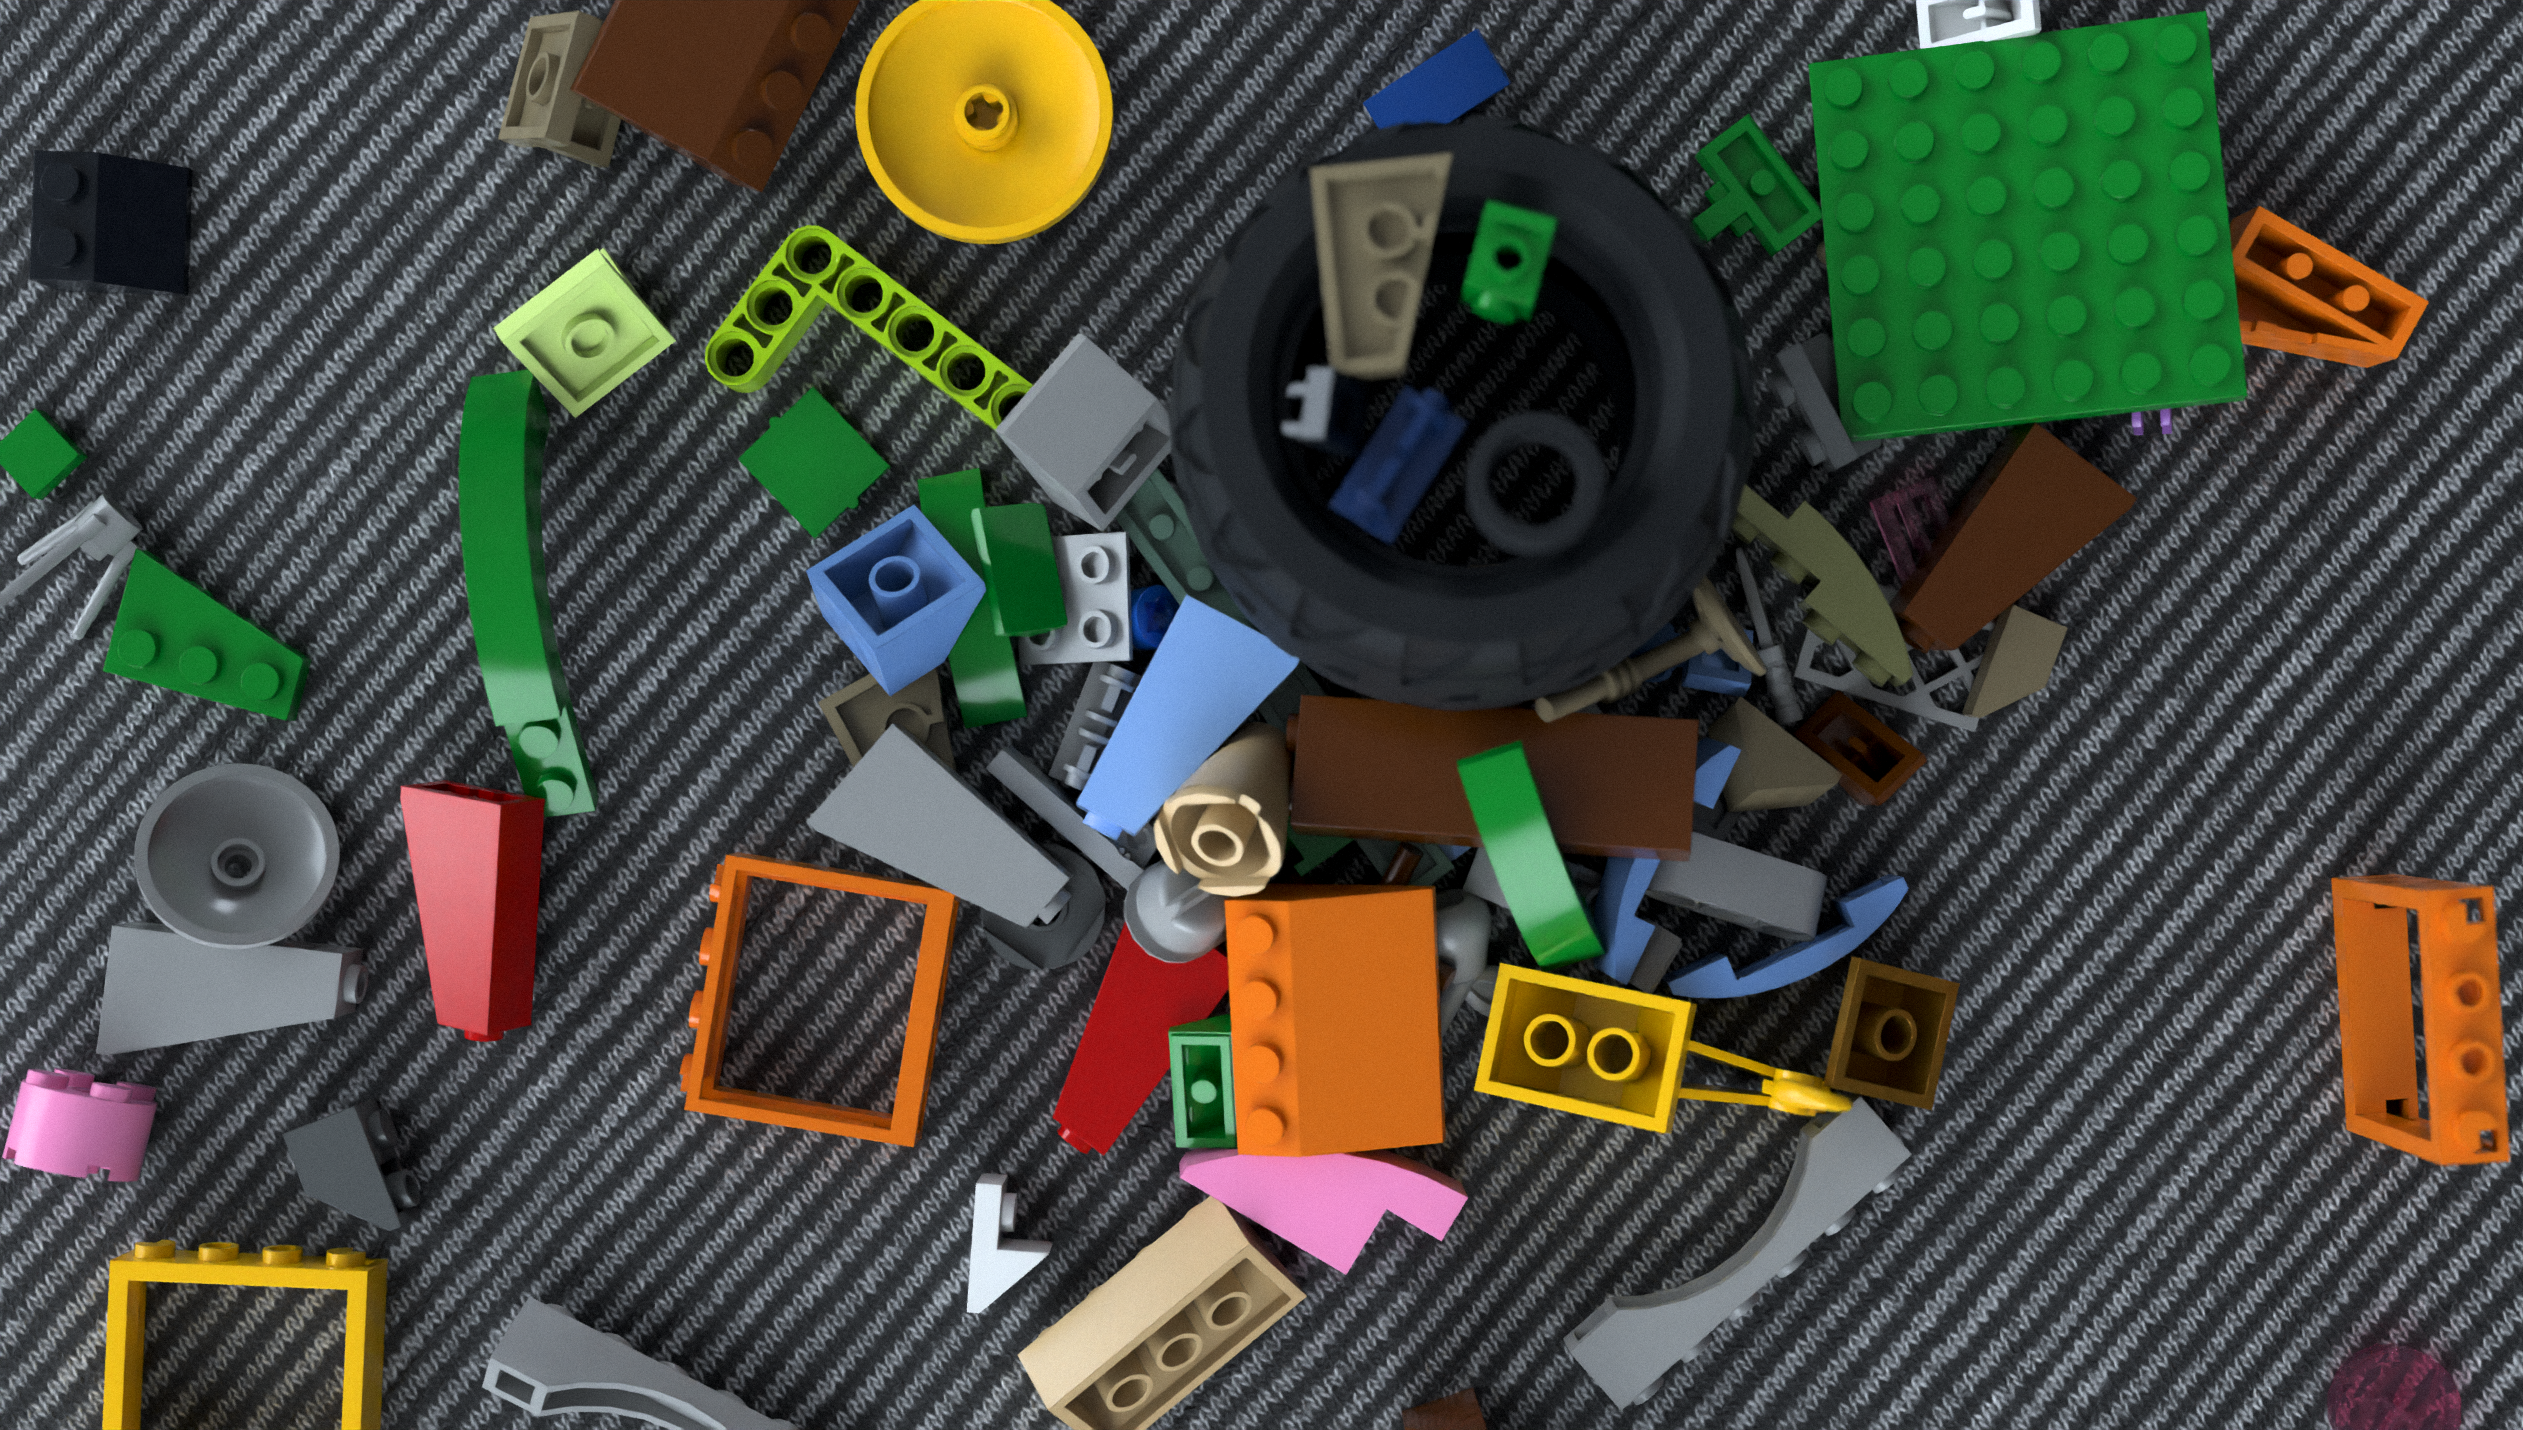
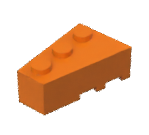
(2314, 298)

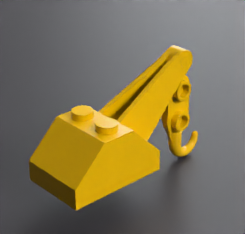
(1615, 1054)

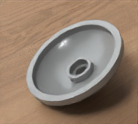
(227, 819)

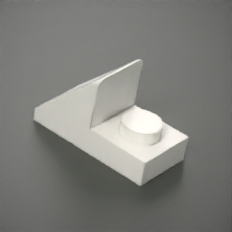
(997, 1260)

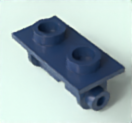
(1399, 463)

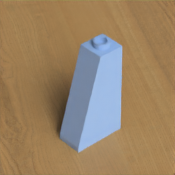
(1188, 703)

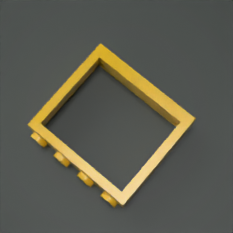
(224, 1265)

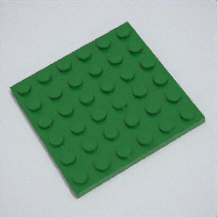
(2027, 229)

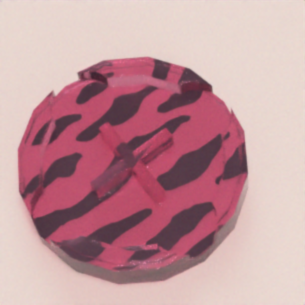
(2393, 1391)

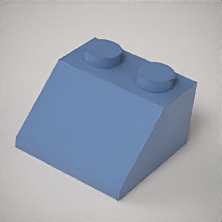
(897, 598)

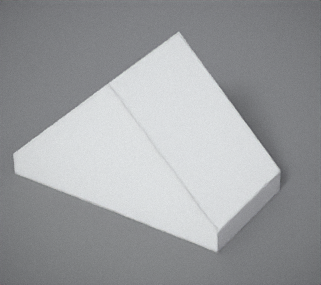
(1975, 20)

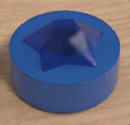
(1151, 615)

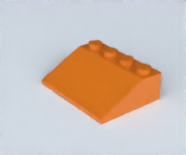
(1335, 1018)

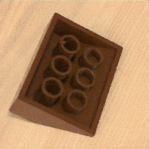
(714, 75)

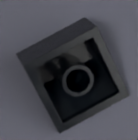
(110, 224)

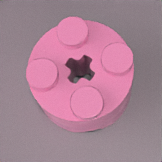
(81, 1125)

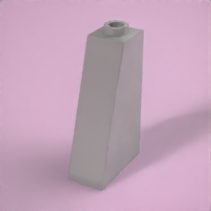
(934, 825)
(181, 991)

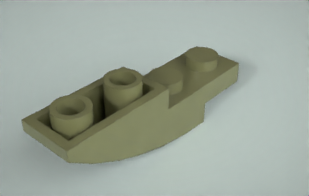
(1844, 594)

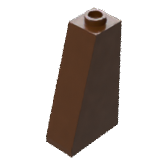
(2007, 534)

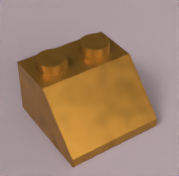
(1891, 1033)

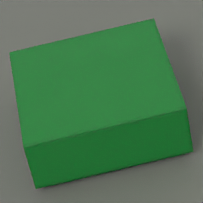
(39, 454)

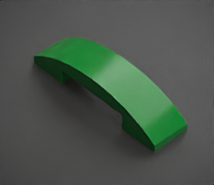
(980, 662)
(1528, 857)

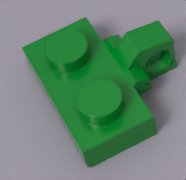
(1753, 190)

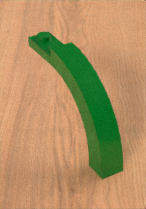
(508, 591)

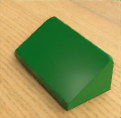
(1019, 569)
(1203, 1083)

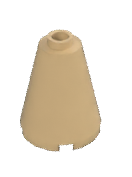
(1231, 814)

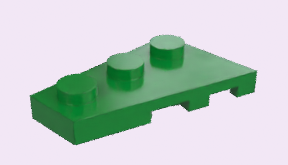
(194, 644)

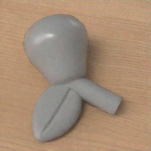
(1463, 943)

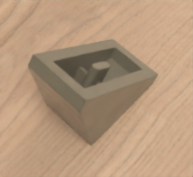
(1772, 764)

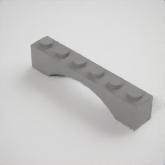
(1642, 1336)
(564, 1366)

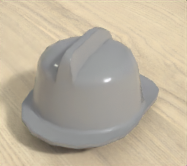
(1173, 915)

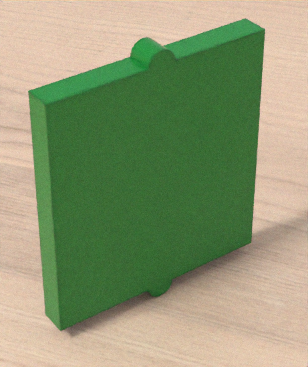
(814, 463)

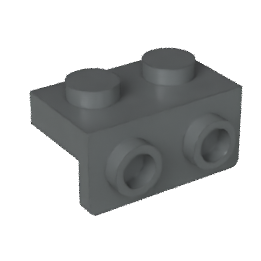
(1808, 384)

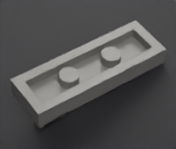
(1120, 859)

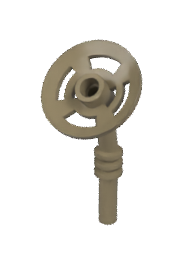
(1708, 632)

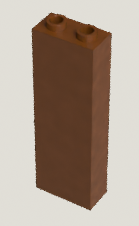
(1395, 774)

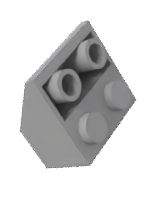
(1088, 433)

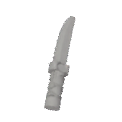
(1773, 656)

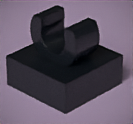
(1331, 412)

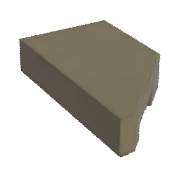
(2015, 661)

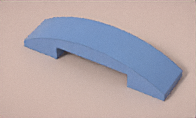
(1628, 878)
(1861, 915)

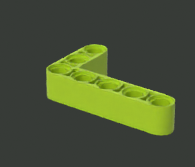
(884, 324)

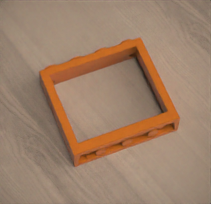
(712, 1007)
(2459, 1016)

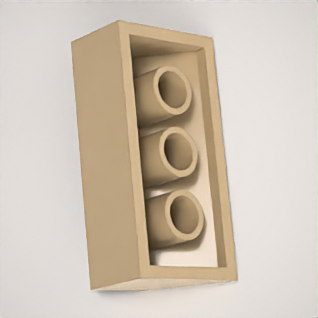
(1161, 1323)

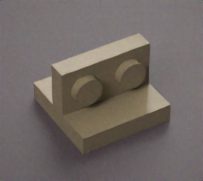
(540, 102)

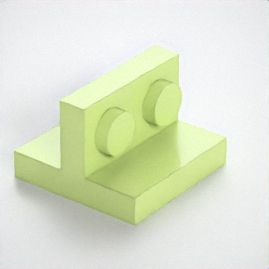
(585, 332)

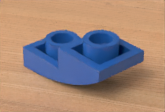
(1441, 86)

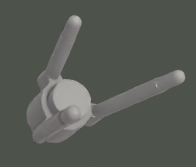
(99, 530)

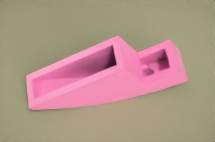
(1327, 1200)

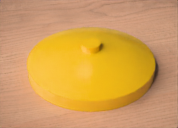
(984, 116)

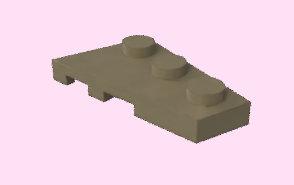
(1374, 256)
(865, 711)

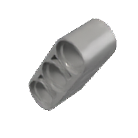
(1743, 888)

